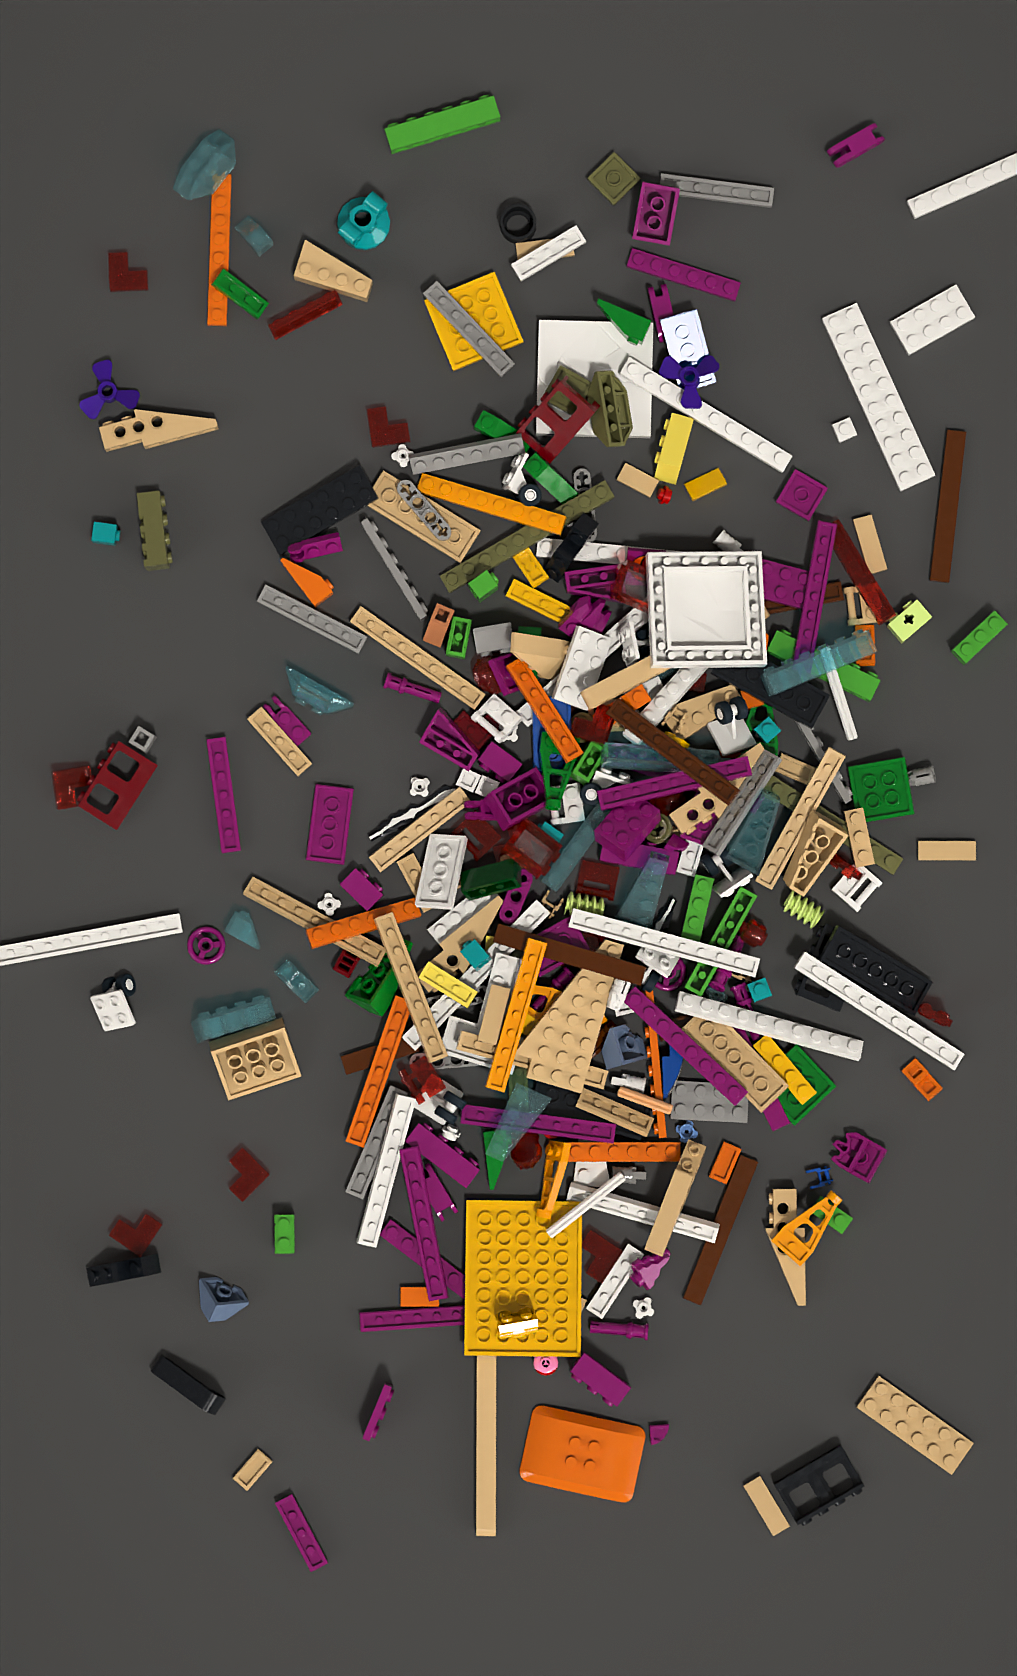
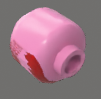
(539, 1367)

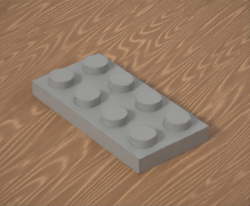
(705, 1103)

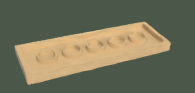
(396, 510)
(738, 1060)
(915, 1425)

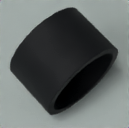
(518, 209)

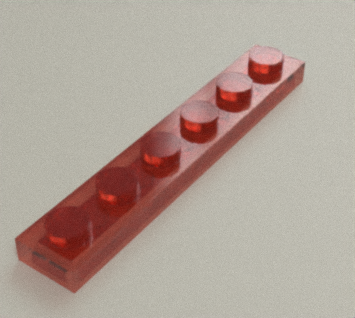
(861, 576)

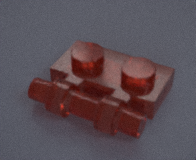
(426, 1075)

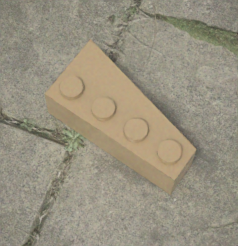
(327, 272)
(699, 711)
(813, 852)

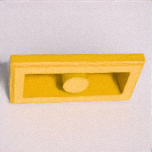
(705, 484)

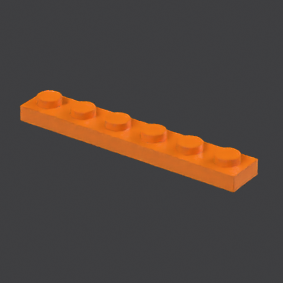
(544, 710)
(360, 923)
(624, 1152)

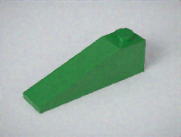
(376, 987)

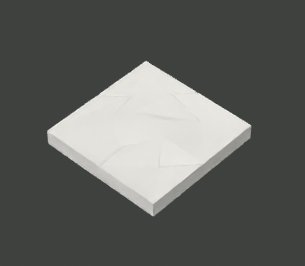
(587, 349)
(706, 609)

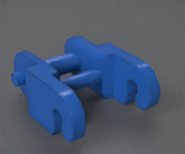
(821, 1183)

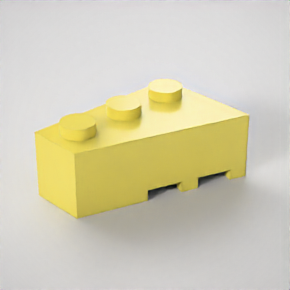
(673, 448)

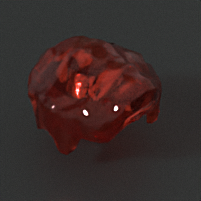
(484, 676)
(669, 803)
(527, 1151)

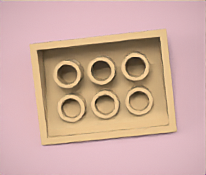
(255, 1059)

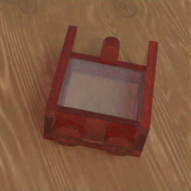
(630, 585)
(532, 848)

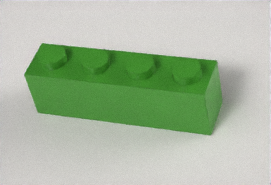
(697, 908)

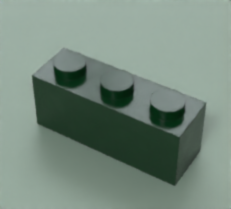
(491, 879)

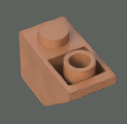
(438, 625)

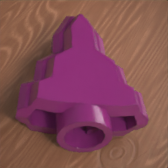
(648, 1269)

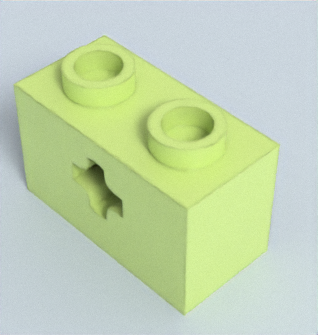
(919, 618)

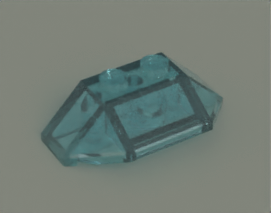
(206, 166)
(315, 695)

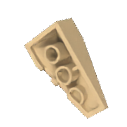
(540, 653)

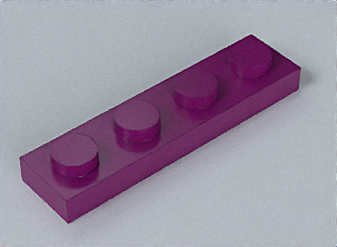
(301, 1532)

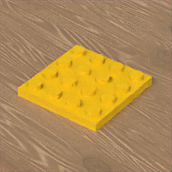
(488, 308)

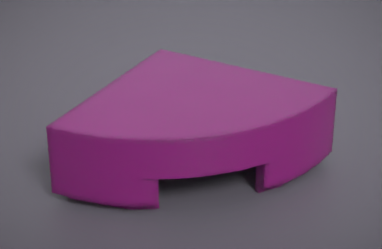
(676, 843)
(658, 1432)

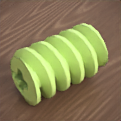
(584, 904)
(803, 909)

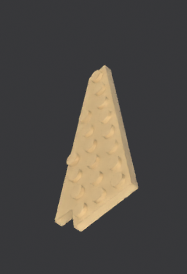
(568, 1031)

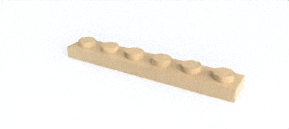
(419, 829)

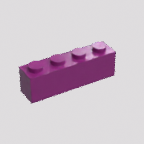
(639, 857)
(442, 1155)

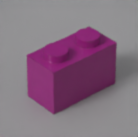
(499, 762)
(361, 889)

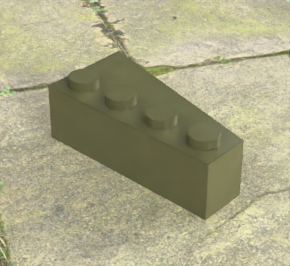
(153, 530)

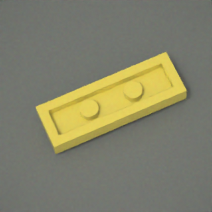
(448, 984)

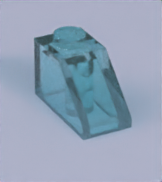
(254, 236)
(243, 929)
(296, 981)

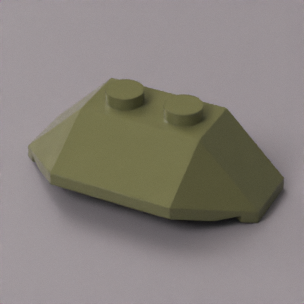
(613, 418)

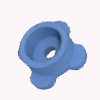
(687, 1126)

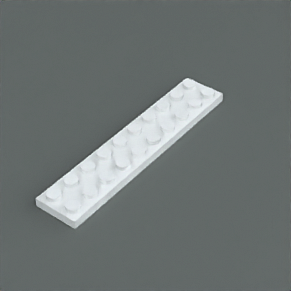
(878, 397)

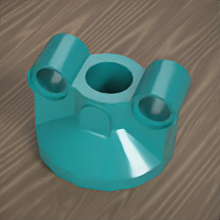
(364, 236)

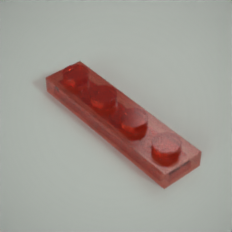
(304, 315)

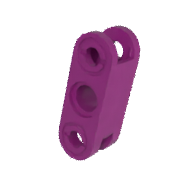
(855, 145)
(660, 308)
(515, 907)
(437, 1194)

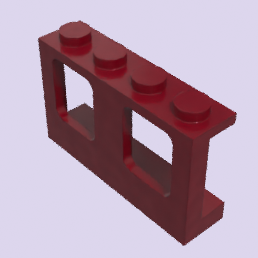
(563, 429)
(126, 791)

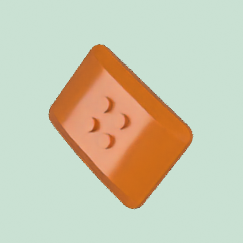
(582, 1453)

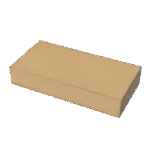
(637, 480)
(795, 769)
(252, 1469)

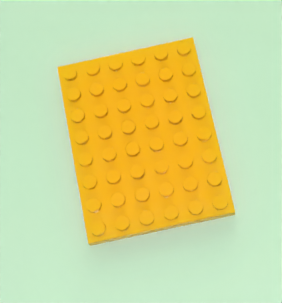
(519, 1266)

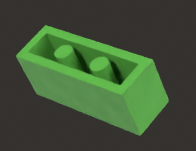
(979, 637)

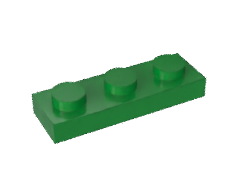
(240, 293)

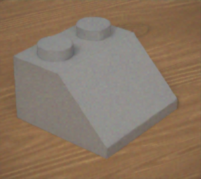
(493, 639)

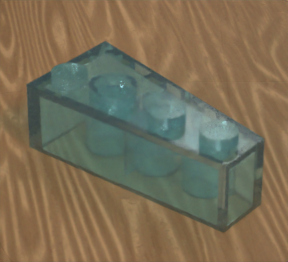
(754, 833)
(643, 896)
(234, 1019)
(519, 1115)

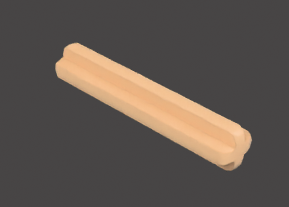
(645, 1100)

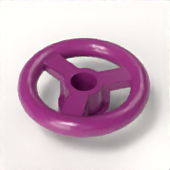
(200, 958)
(666, 987)

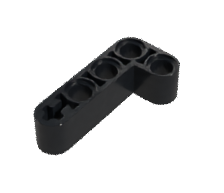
(187, 1385)

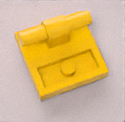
(517, 1323)

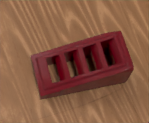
(352, 966)

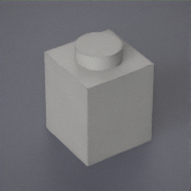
(142, 739)

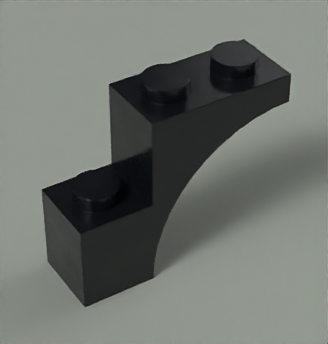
(570, 547)
(123, 1270)

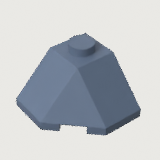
(622, 1047)
(220, 1300)

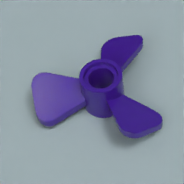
(672, 370)
(92, 405)

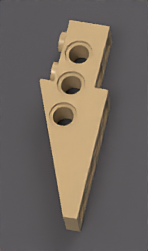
(172, 429)
(680, 817)
(474, 928)
(675, 1197)
(792, 1271)

